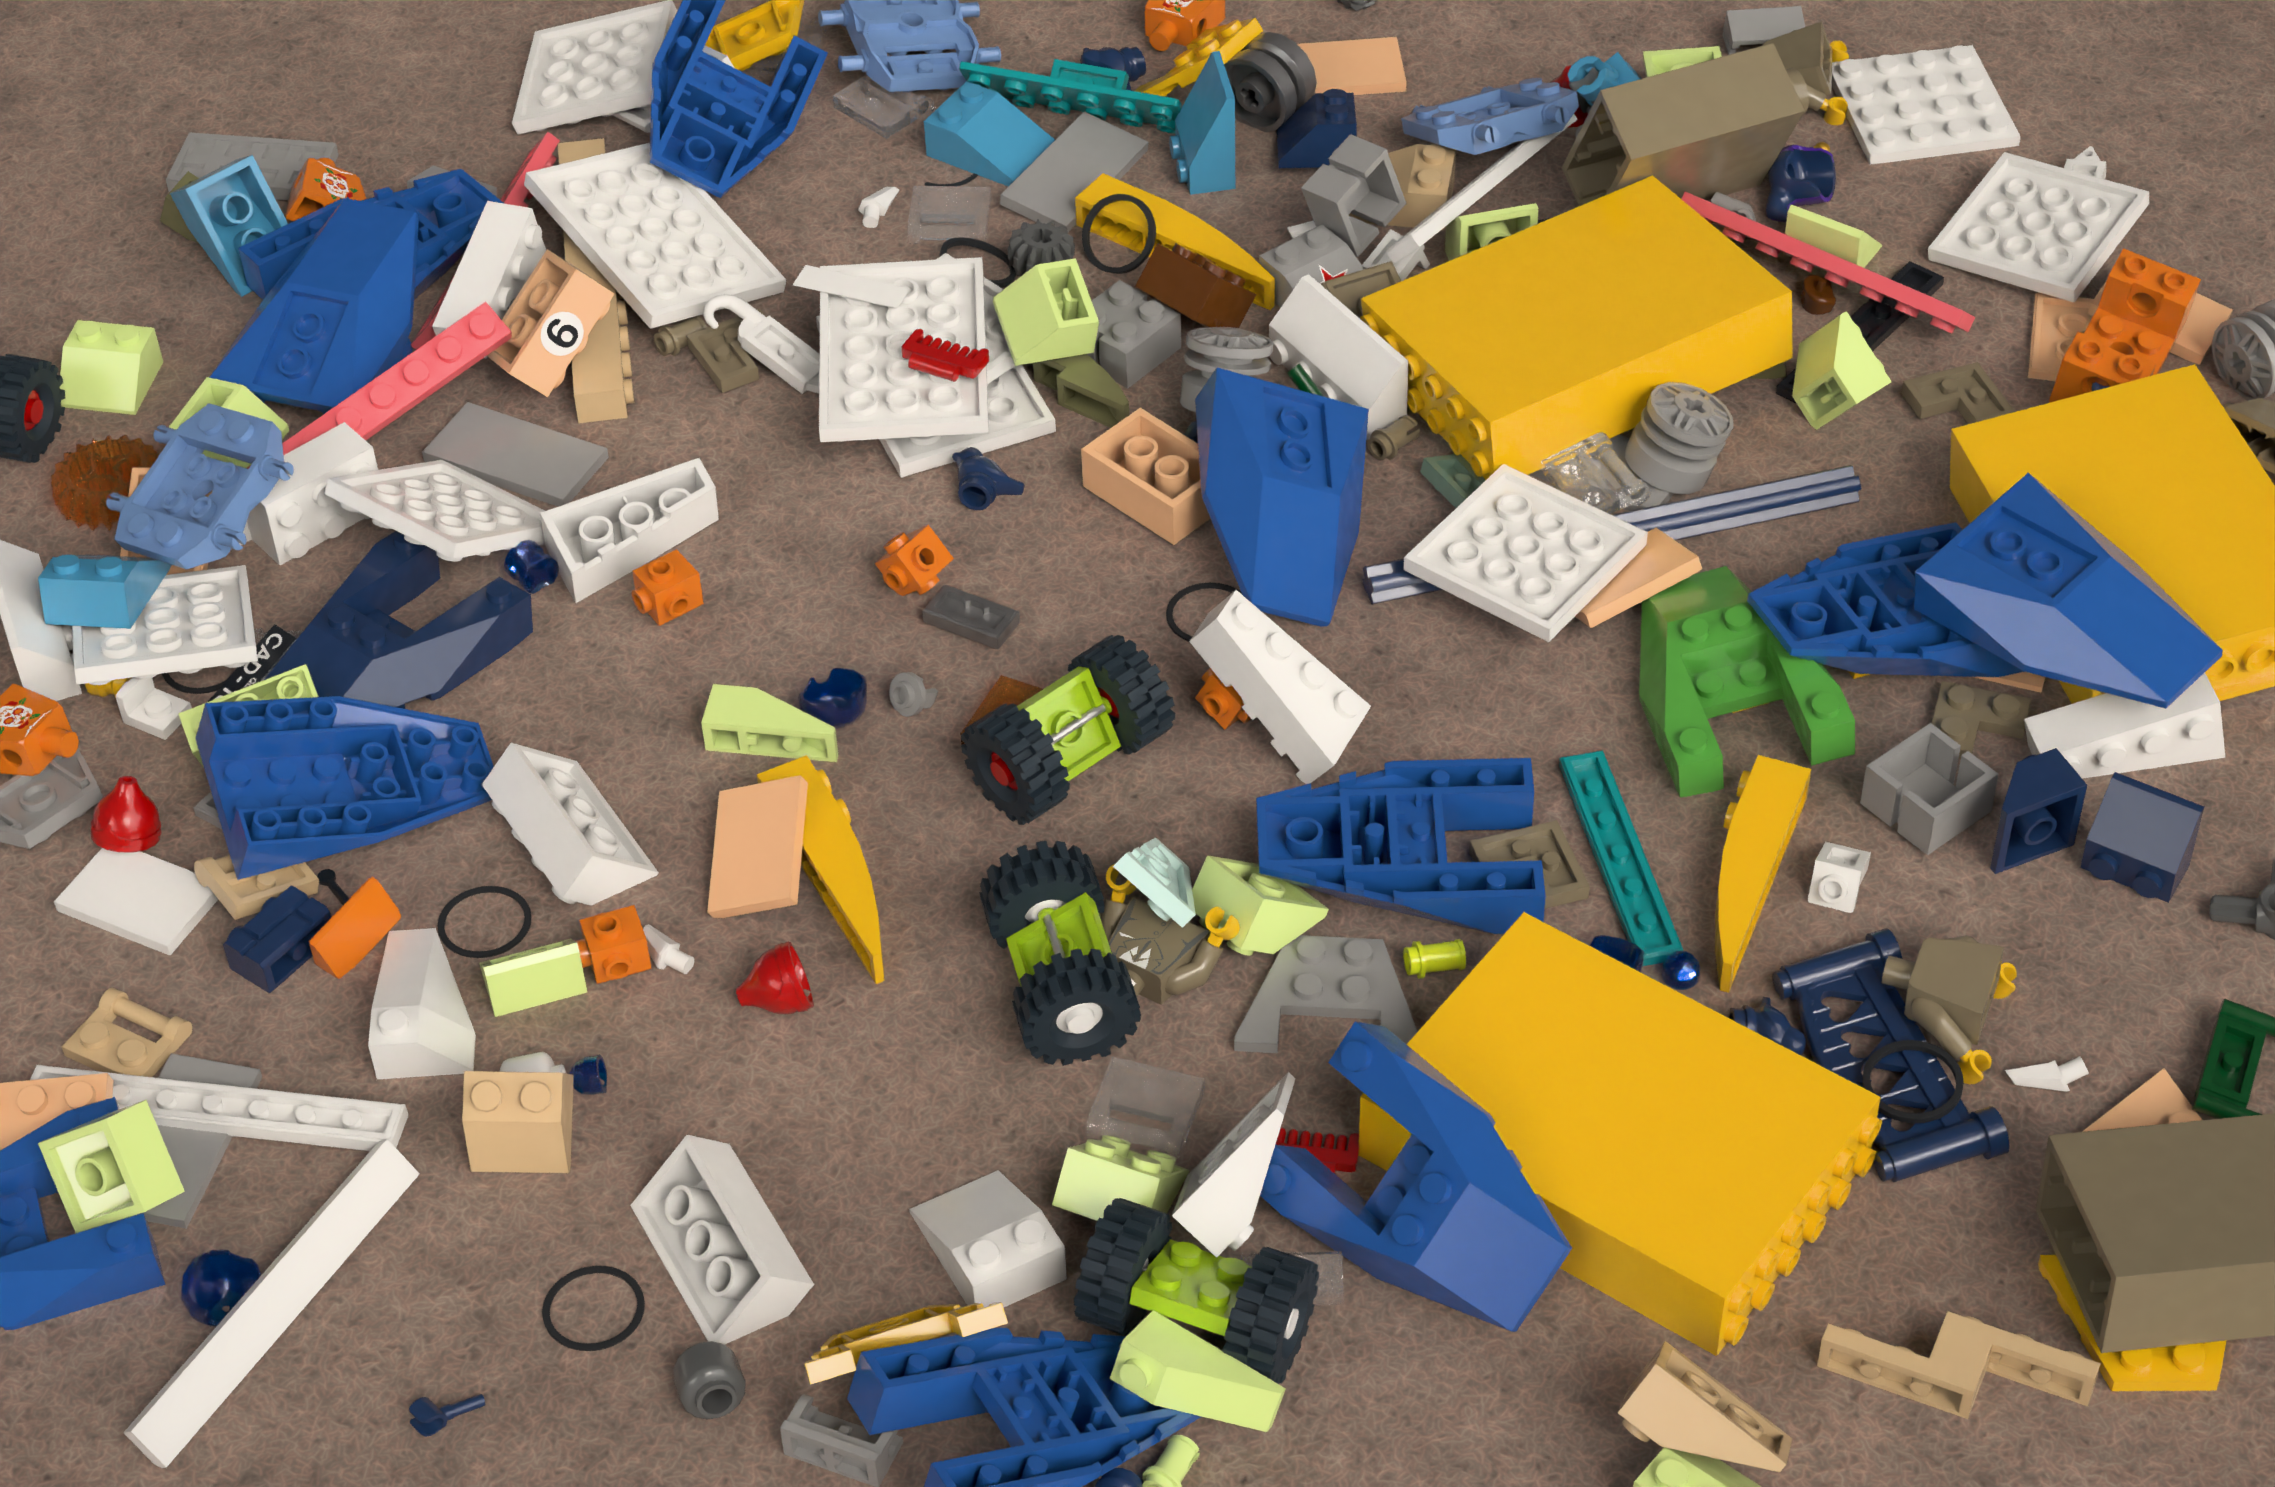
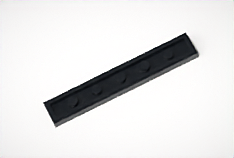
(1878, 319)

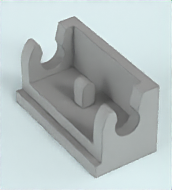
(1759, 25)
(838, 1444)

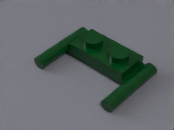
(2232, 1061)

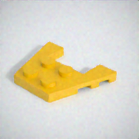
(757, 32)
(1225, 38)
(843, 1349)
(2150, 1369)

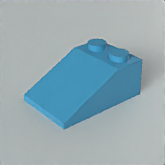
(1206, 132)
(984, 135)
(228, 212)
(98, 589)

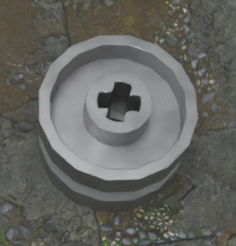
(1270, 81)

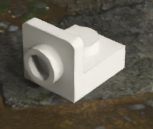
(1404, 265)
(150, 708)
(1838, 876)

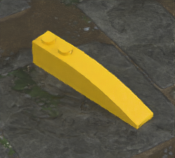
(1127, 225)
(1753, 852)
(836, 863)

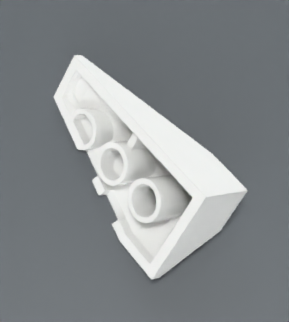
(418, 1011)

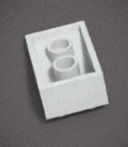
(992, 1241)

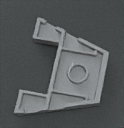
(46, 802)
(1326, 980)

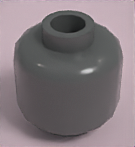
(709, 1380)

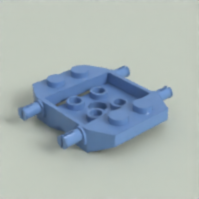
(885, 28)
(1494, 116)
(169, 508)

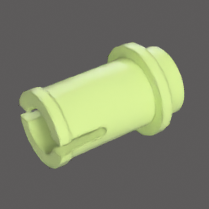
(1172, 1463)

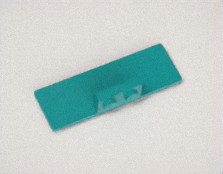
(1078, 88)

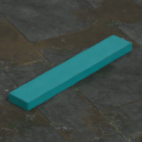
(1620, 856)

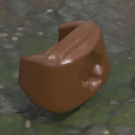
(1817, 295)

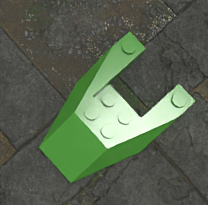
(1716, 656)

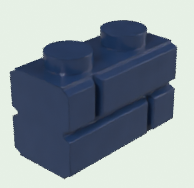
(276, 939)

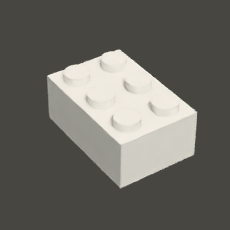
(297, 510)

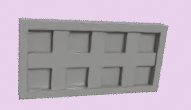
(277, 158)

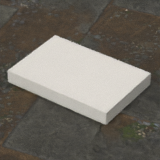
(137, 898)

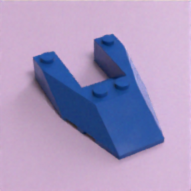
(713, 119)
(447, 212)
(1862, 616)
(1385, 840)
(1452, 1206)
(71, 1272)
(1042, 1392)

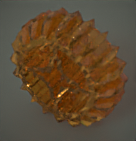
(95, 472)

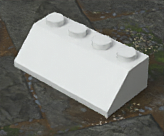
(1340, 353)
(37, 647)
(566, 825)
(720, 1241)

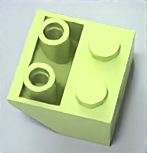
(1047, 314)
(1835, 371)
(232, 397)
(1108, 1170)

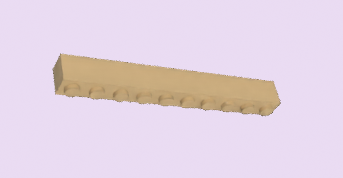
(601, 366)

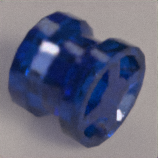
(531, 566)

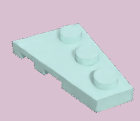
(1162, 879)

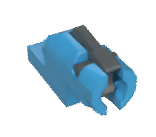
(1592, 75)

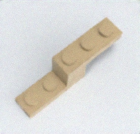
(1958, 1364)

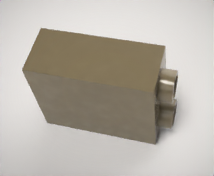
(1690, 127)
(2166, 1229)

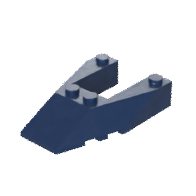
(373, 658)

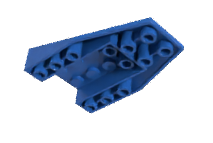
(333, 313)
(1282, 489)
(2062, 601)
(332, 775)

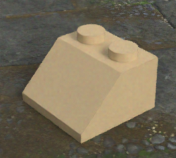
(518, 1121)

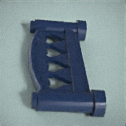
(1857, 975)

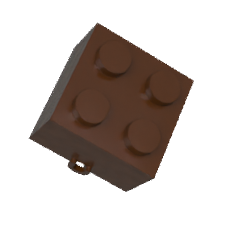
(1196, 287)

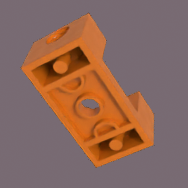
(2131, 329)

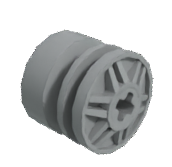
(1224, 349)
(2246, 351)
(1678, 438)

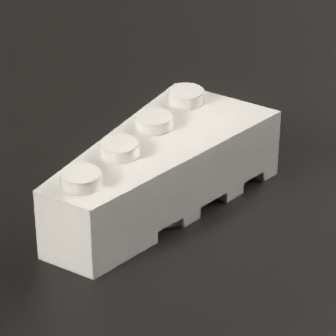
(495, 263)
(627, 525)
(1280, 684)
(2128, 735)

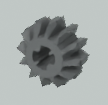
(1039, 245)

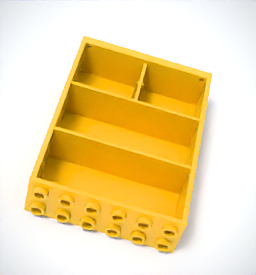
(1579, 326)
(2163, 482)
(1648, 1125)

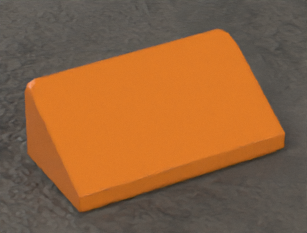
(354, 929)

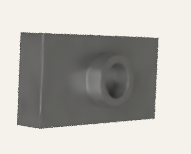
(971, 616)

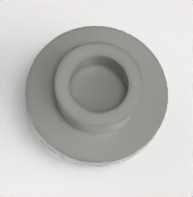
(909, 694)

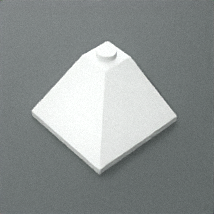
(1227, 1183)

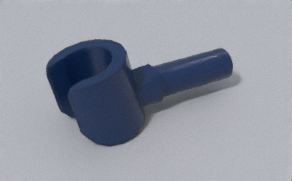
(431, 1419)

